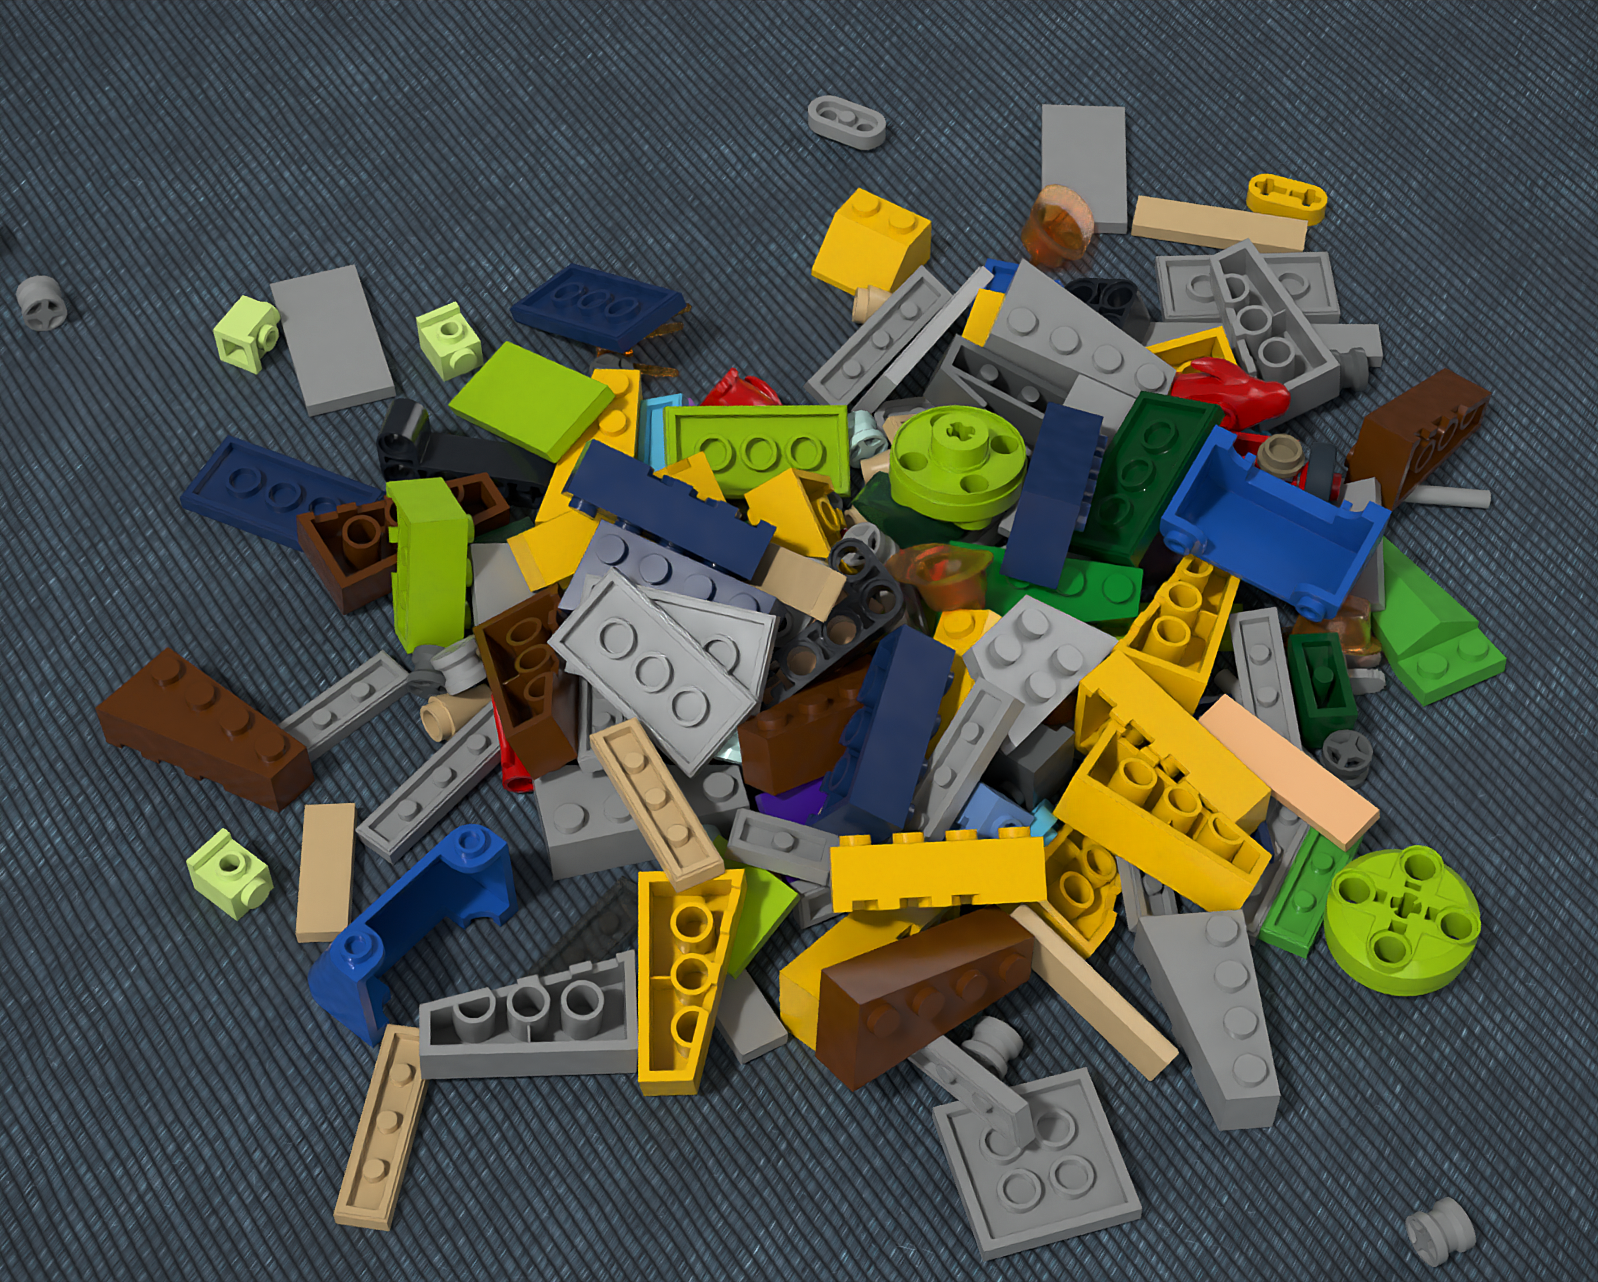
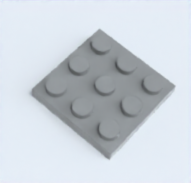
(1052, 1188)

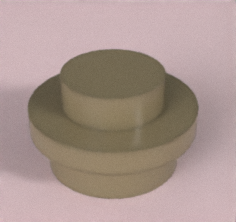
(1281, 456)

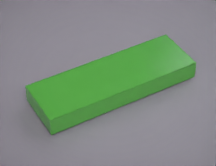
(1301, 901)

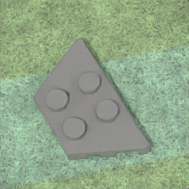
(1037, 659)

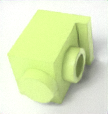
(247, 333)
(449, 341)
(229, 875)

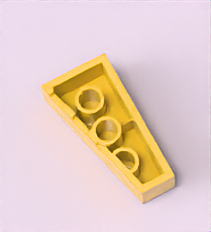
(614, 427)

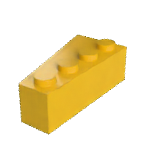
(803, 517)
(555, 548)
(1182, 630)
(1185, 747)
(1160, 826)
(937, 872)
(850, 937)
(682, 974)

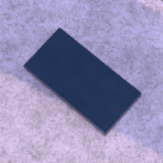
(598, 307)
(266, 491)

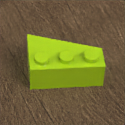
(430, 563)

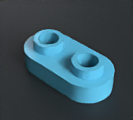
(1044, 822)

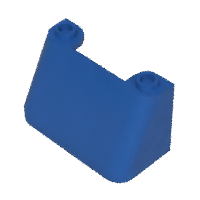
(1270, 530)
(459, 878)

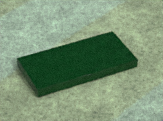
(1142, 475)

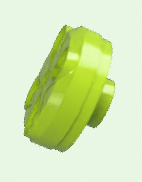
(957, 465)
(1400, 924)

